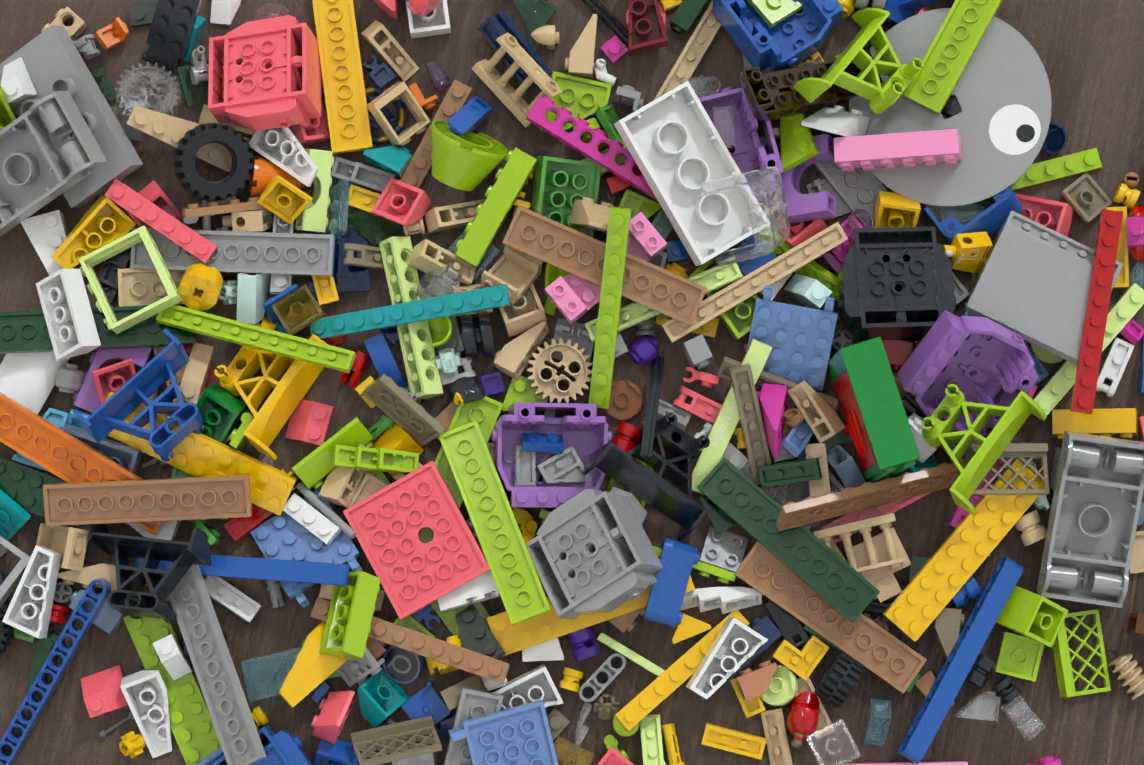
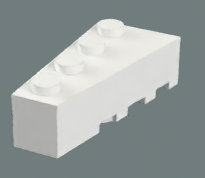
(475, 591)
(34, 596)

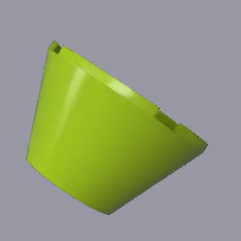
(463, 159)

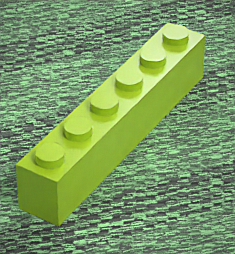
(496, 206)

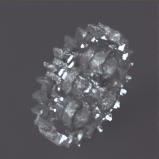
(148, 90)

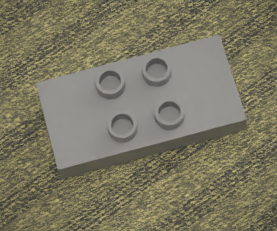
(58, 66)

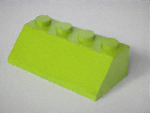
(318, 464)
(350, 616)

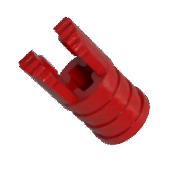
(358, 366)

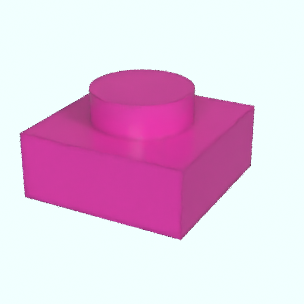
(614, 49)
(1132, 331)

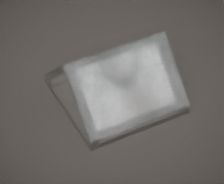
(833, 745)

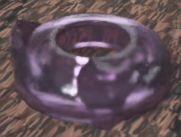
(860, 213)

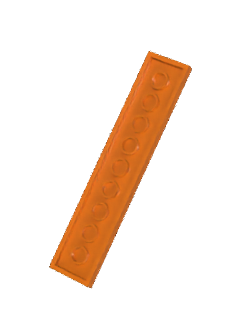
(58, 450)

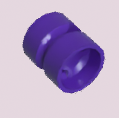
(584, 643)

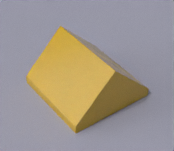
(284, 199)
(397, 439)

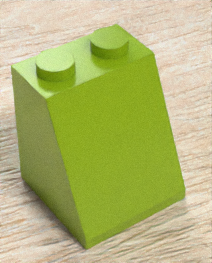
(1032, 616)

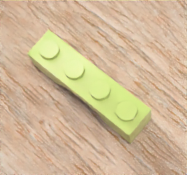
(314, 215)

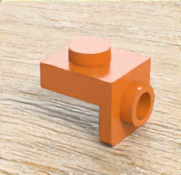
(112, 34)
(426, 104)

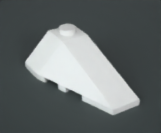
(286, 152)
(149, 705)

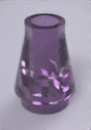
(438, 78)

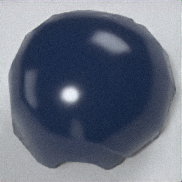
(1055, 139)

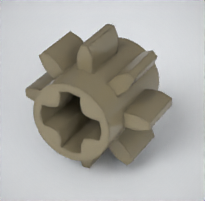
(606, 707)

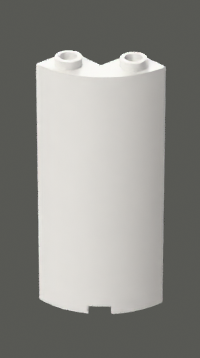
(29, 377)

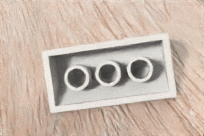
(68, 314)

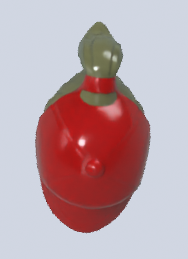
(803, 717)

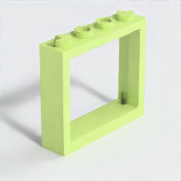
(114, 248)

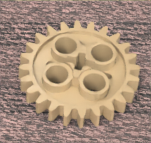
(569, 355)

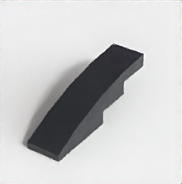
(109, 275)

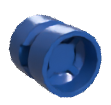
(969, 590)

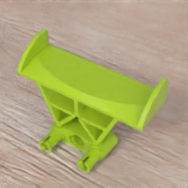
(867, 82)
(955, 405)

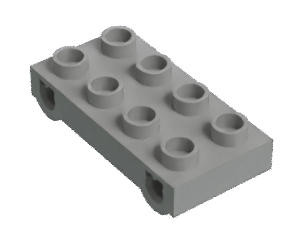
(43, 157)
(1093, 520)

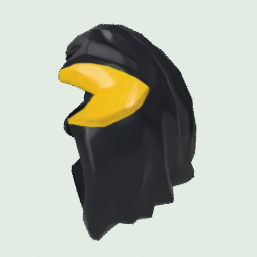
(466, 390)

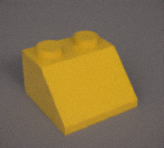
(895, 211)

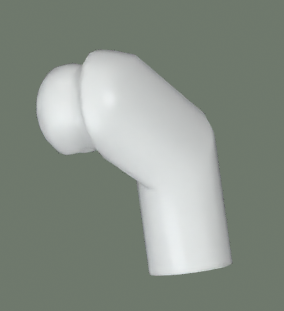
(601, 72)

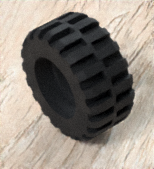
(240, 169)

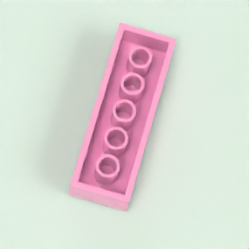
(897, 149)

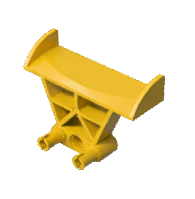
(281, 401)

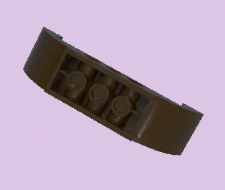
(774, 94)

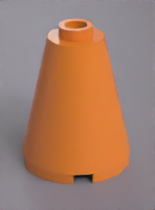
(263, 173)

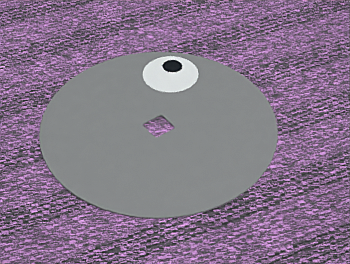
(1001, 119)

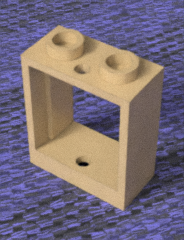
(401, 89)

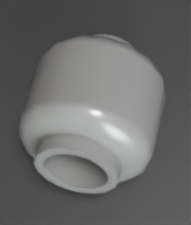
(69, 378)

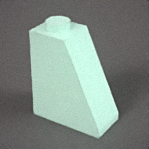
(808, 291)
(251, 295)

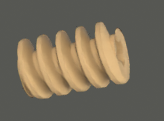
(1130, 674)

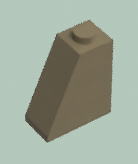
(452, 694)

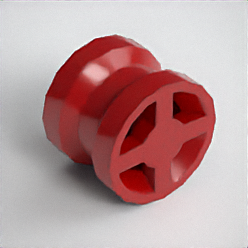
(58, 613)

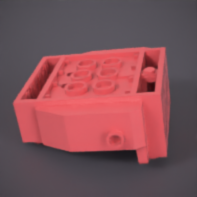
(265, 97)

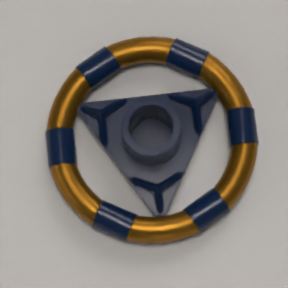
(389, 115)

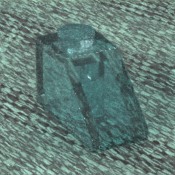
(877, 722)

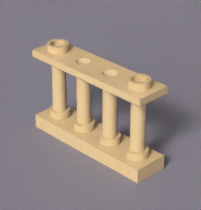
(499, 83)
(864, 527)

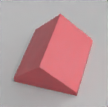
(112, 378)

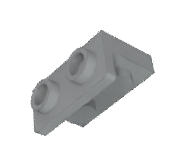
(356, 670)

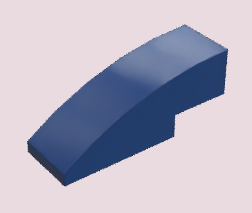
(383, 359)

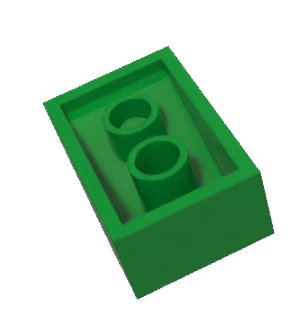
(219, 412)

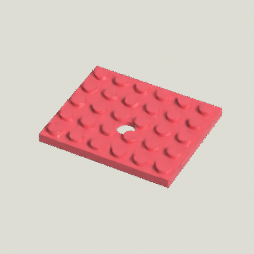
(389, 535)

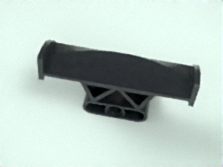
(648, 484)
(131, 579)

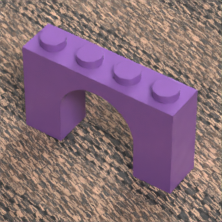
(814, 205)
(87, 397)

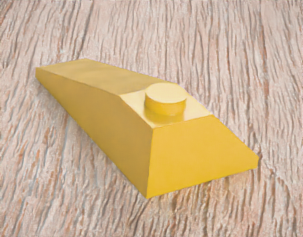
(97, 228)
(309, 668)

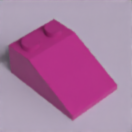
(772, 408)

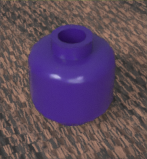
(643, 350)

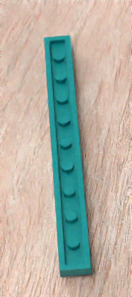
(411, 312)

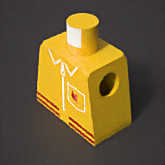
(969, 251)

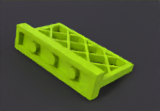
(1063, 660)

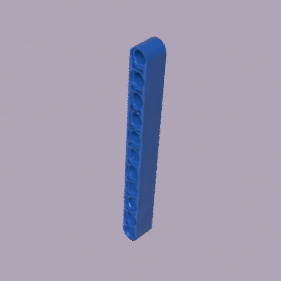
(270, 569)
(960, 660)
(54, 669)

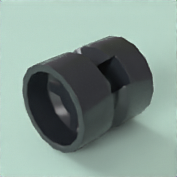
(980, 670)

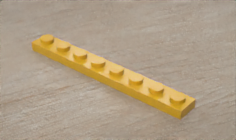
(670, 678)

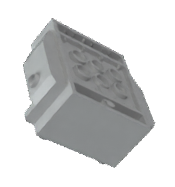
(603, 579)

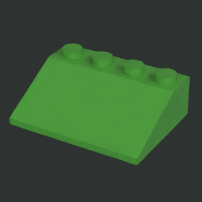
(559, 184)

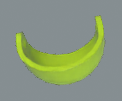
(441, 331)

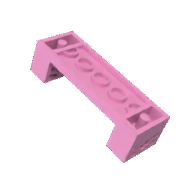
(577, 296)

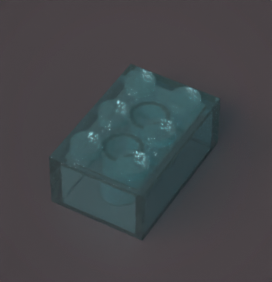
(267, 673)

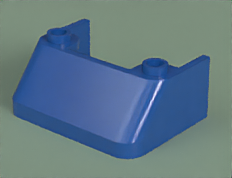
(987, 221)
(671, 583)

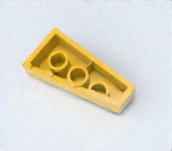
(1101, 422)

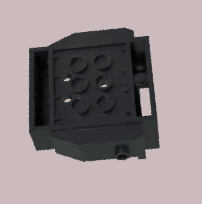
(869, 283)

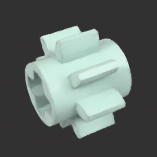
(229, 292)
(448, 360)

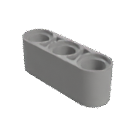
(611, 672)

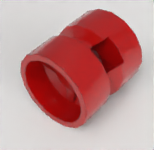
(627, 436)

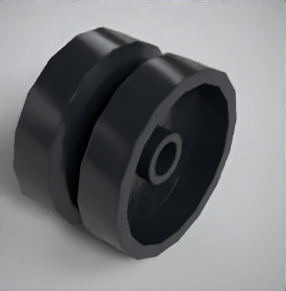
(477, 335)

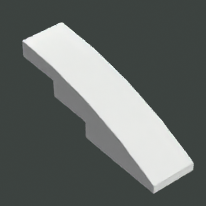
(725, 598)

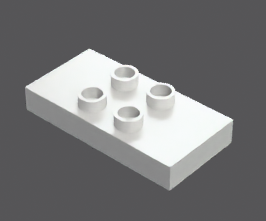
(678, 152)

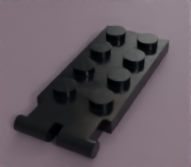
(171, 32)

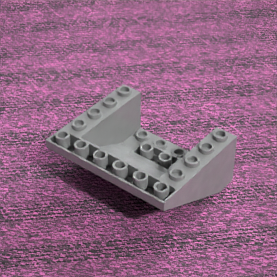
(1036, 285)

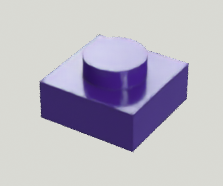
(492, 384)

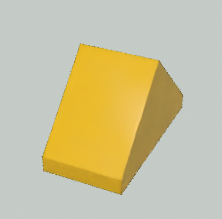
(688, 628)

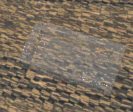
(724, 123)

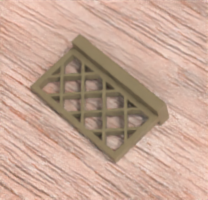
(1021, 452)
(398, 734)

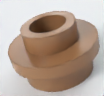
(793, 417)

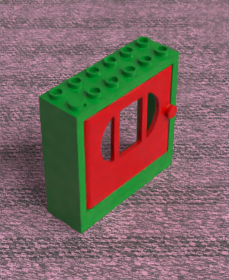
(872, 410)

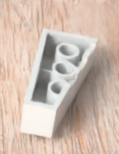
(46, 235)
(725, 656)
(528, 688)

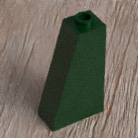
(687, 15)

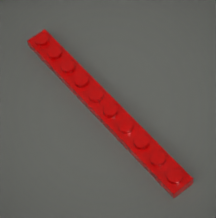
(1096, 311)

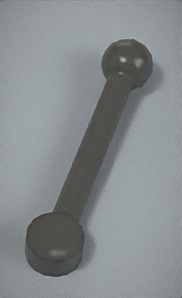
(102, 734)

